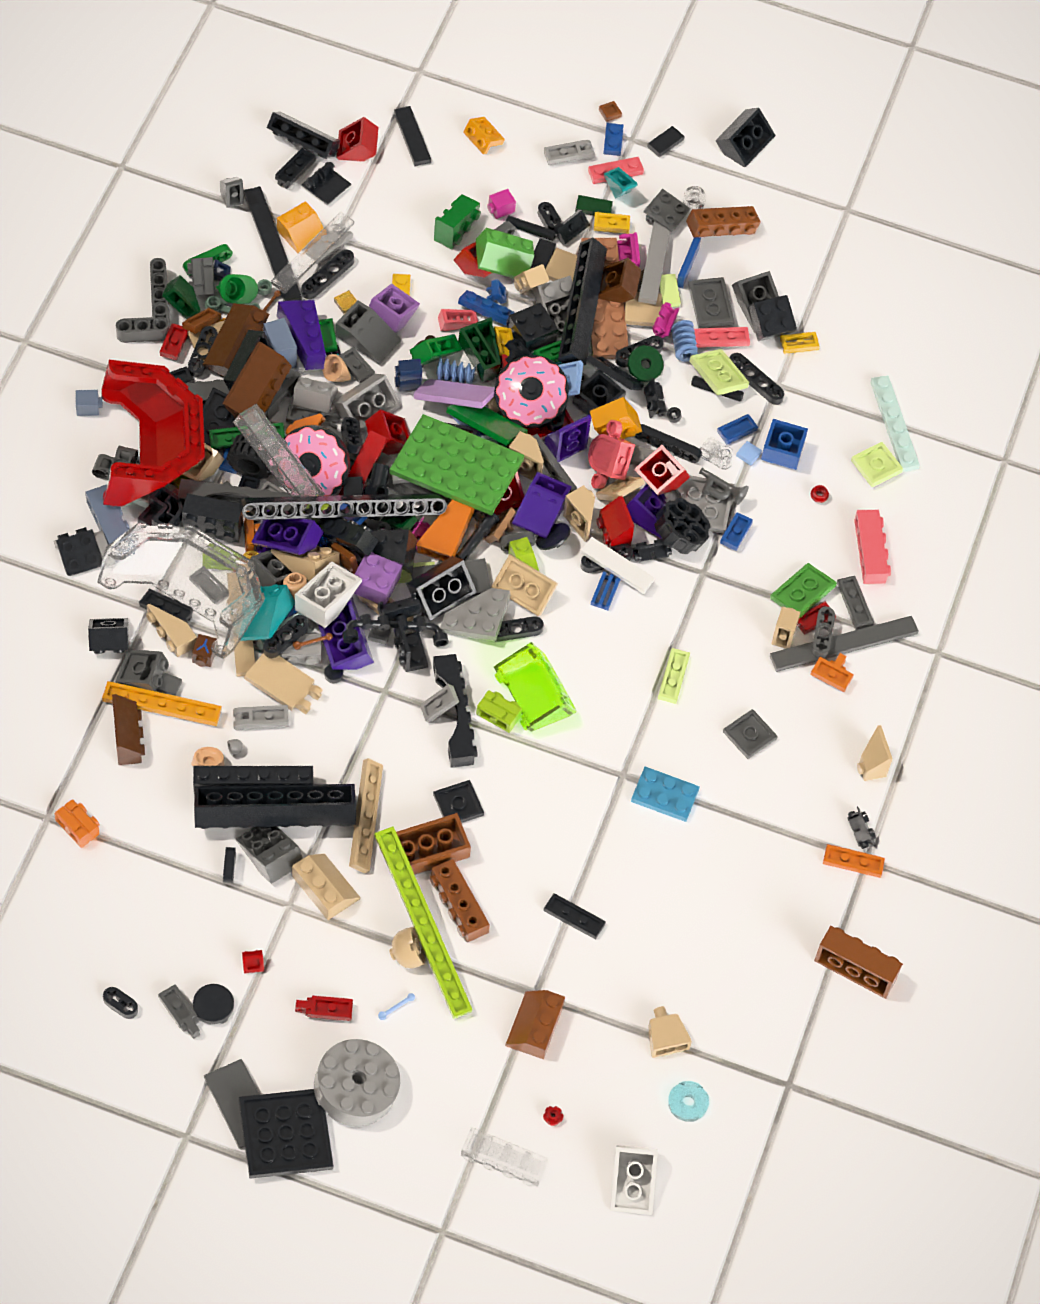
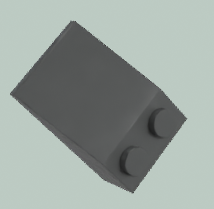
(754, 290)
(269, 569)

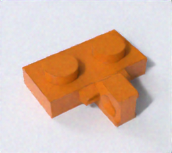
(833, 672)

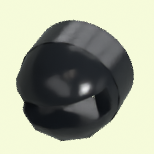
(678, 414)

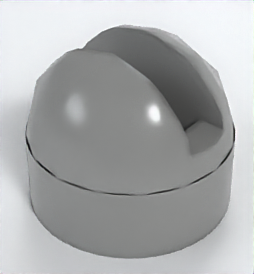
(235, 746)

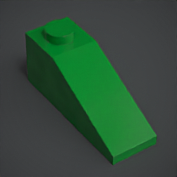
(434, 348)

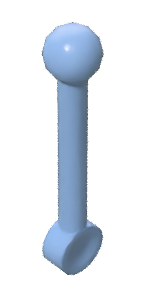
(382, 1015)

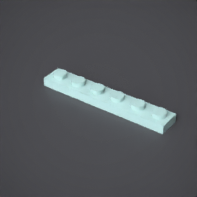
(894, 423)

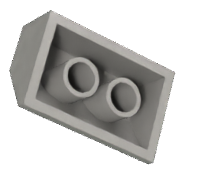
(367, 399)

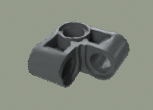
(104, 462)

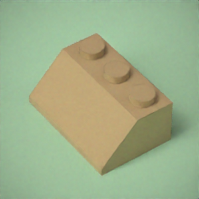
(324, 884)

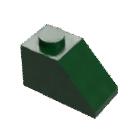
(182, 297)

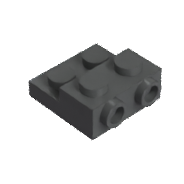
(143, 669)

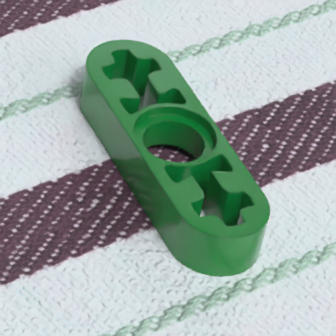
(220, 253)

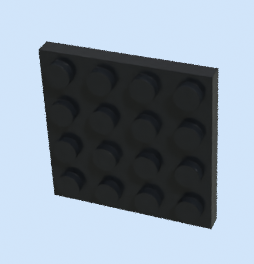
(285, 1134)

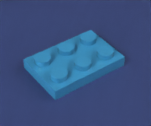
(665, 794)

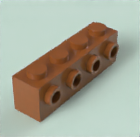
(723, 221)
(459, 900)

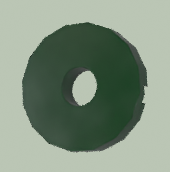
(652, 356)

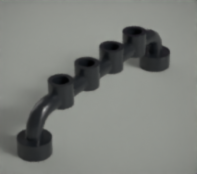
(350, 635)

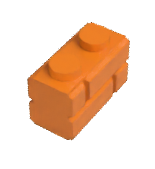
(77, 823)

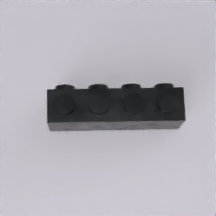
(303, 134)
(348, 534)

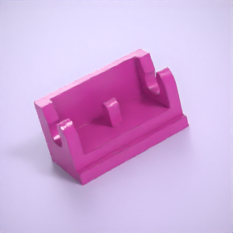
(629, 248)

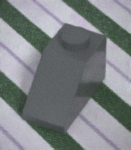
(232, 191)

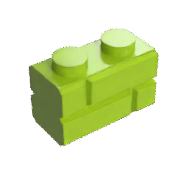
(499, 710)

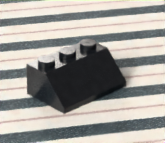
(746, 136)
(442, 587)

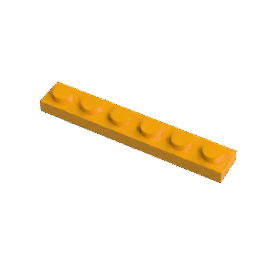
(165, 703)

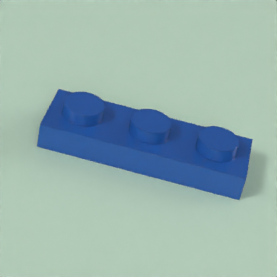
(485, 307)

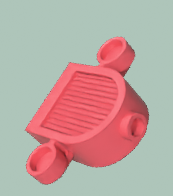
(609, 455)

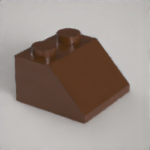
(620, 281)

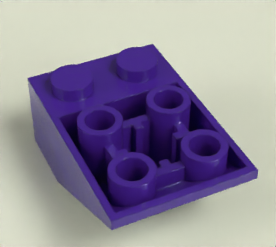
(542, 505)

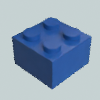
(784, 444)

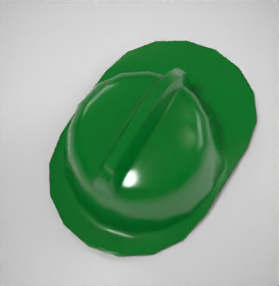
(238, 289)

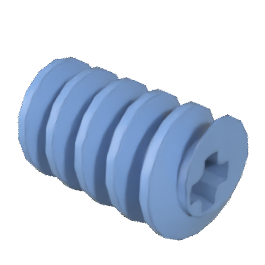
(684, 340)
(455, 372)

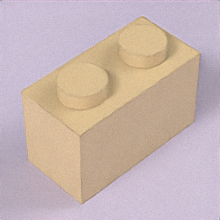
(531, 279)
(785, 627)

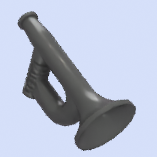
(738, 492)

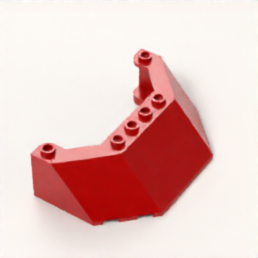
(168, 428)

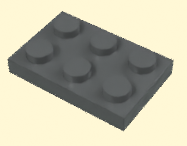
(711, 302)

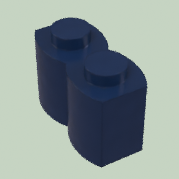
(408, 375)

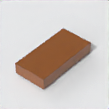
(201, 320)
(347, 559)

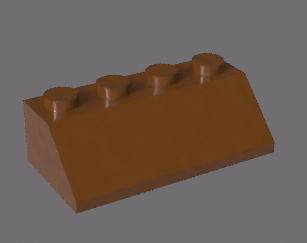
(237, 323)
(257, 380)

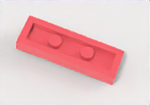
(631, 166)
(722, 337)

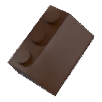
(127, 730)

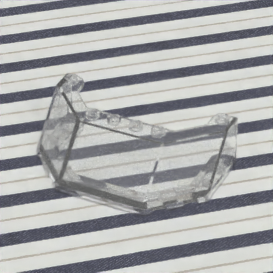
(190, 570)

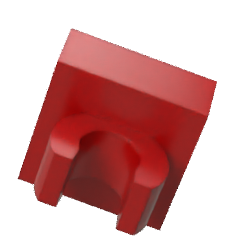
(253, 961)

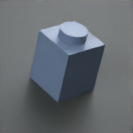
(88, 402)

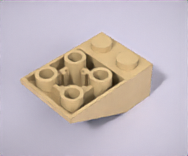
(310, 562)

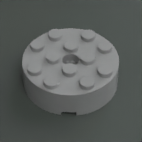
(371, 1068)

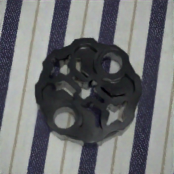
(682, 526)

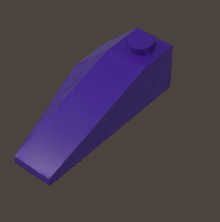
(645, 507)

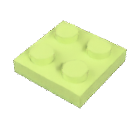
(877, 464)

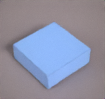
(749, 453)

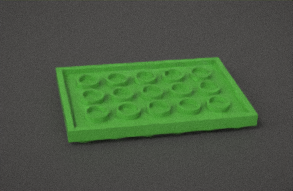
(457, 464)

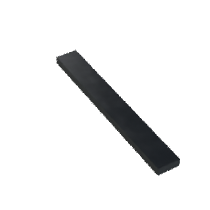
(269, 237)

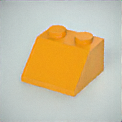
(299, 226)

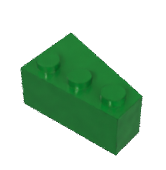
(456, 221)

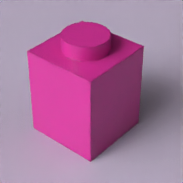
(501, 204)

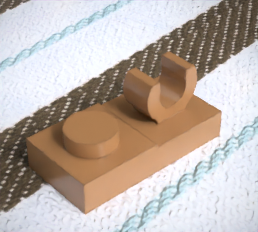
(504, 524)

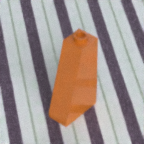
(446, 532)

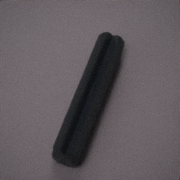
(532, 228)
(700, 383)

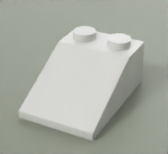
(326, 594)
(634, 1179)

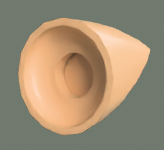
(335, 369)
(208, 757)

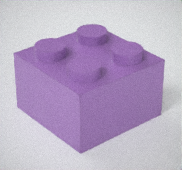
(378, 578)

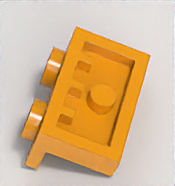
(483, 134)

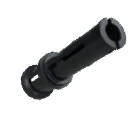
(482, 529)

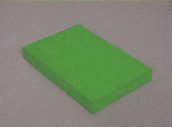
(803, 589)

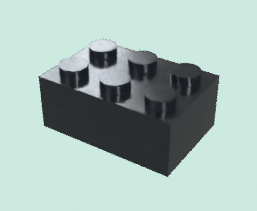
(214, 517)

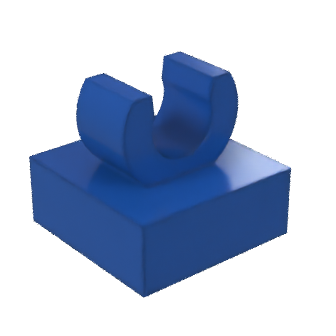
(497, 292)

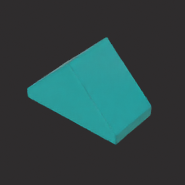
(619, 182)

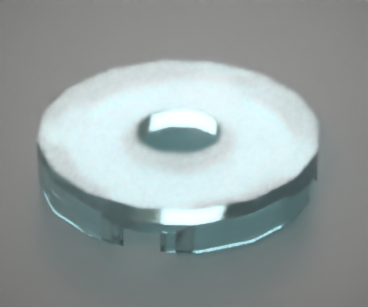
(685, 1112)

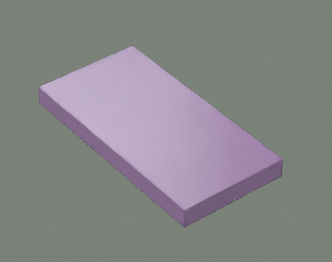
(454, 393)

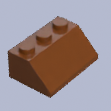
(536, 1022)

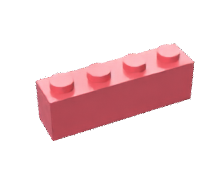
(871, 546)

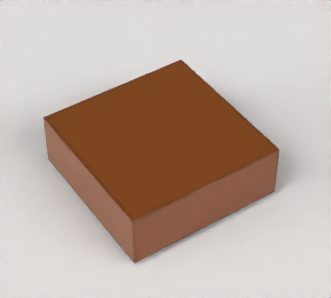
(610, 111)

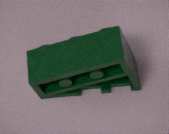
(481, 348)

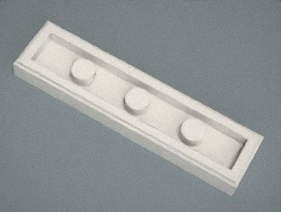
(617, 565)

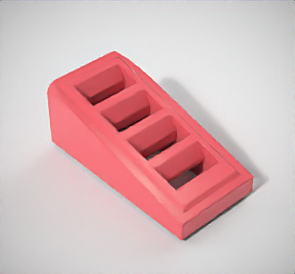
(446, 318)

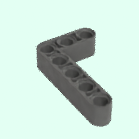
(154, 327)

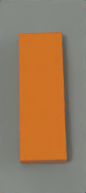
(853, 860)

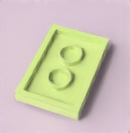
(719, 371)

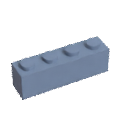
(106, 517)

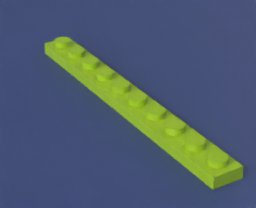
(423, 922)

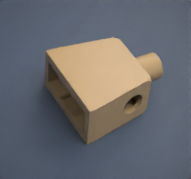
(667, 1034)

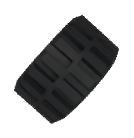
(246, 460)

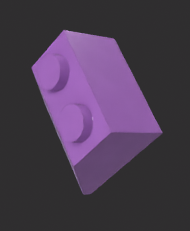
(394, 307)

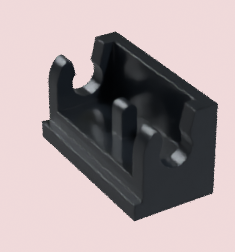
(407, 607)

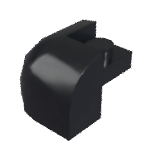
(162, 508)

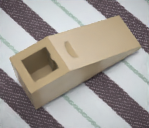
(175, 631)

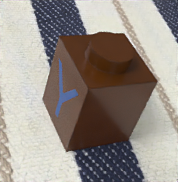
(202, 651)

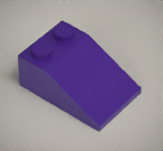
(569, 439)

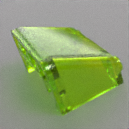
(535, 687)

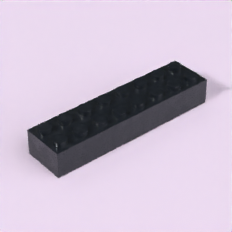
(274, 806)

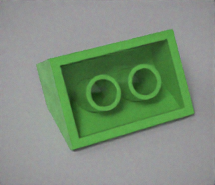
(503, 253)

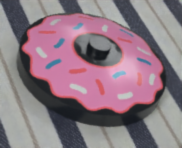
(531, 391)
(322, 455)

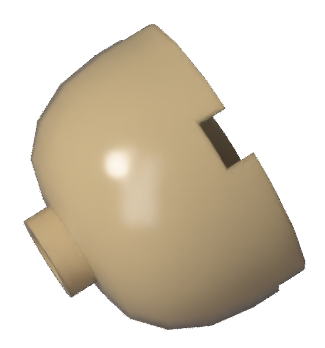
(407, 949)

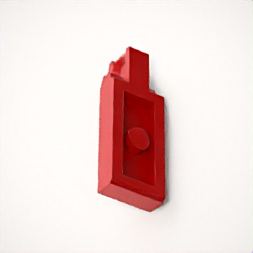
(326, 1007)

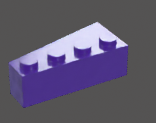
(305, 329)

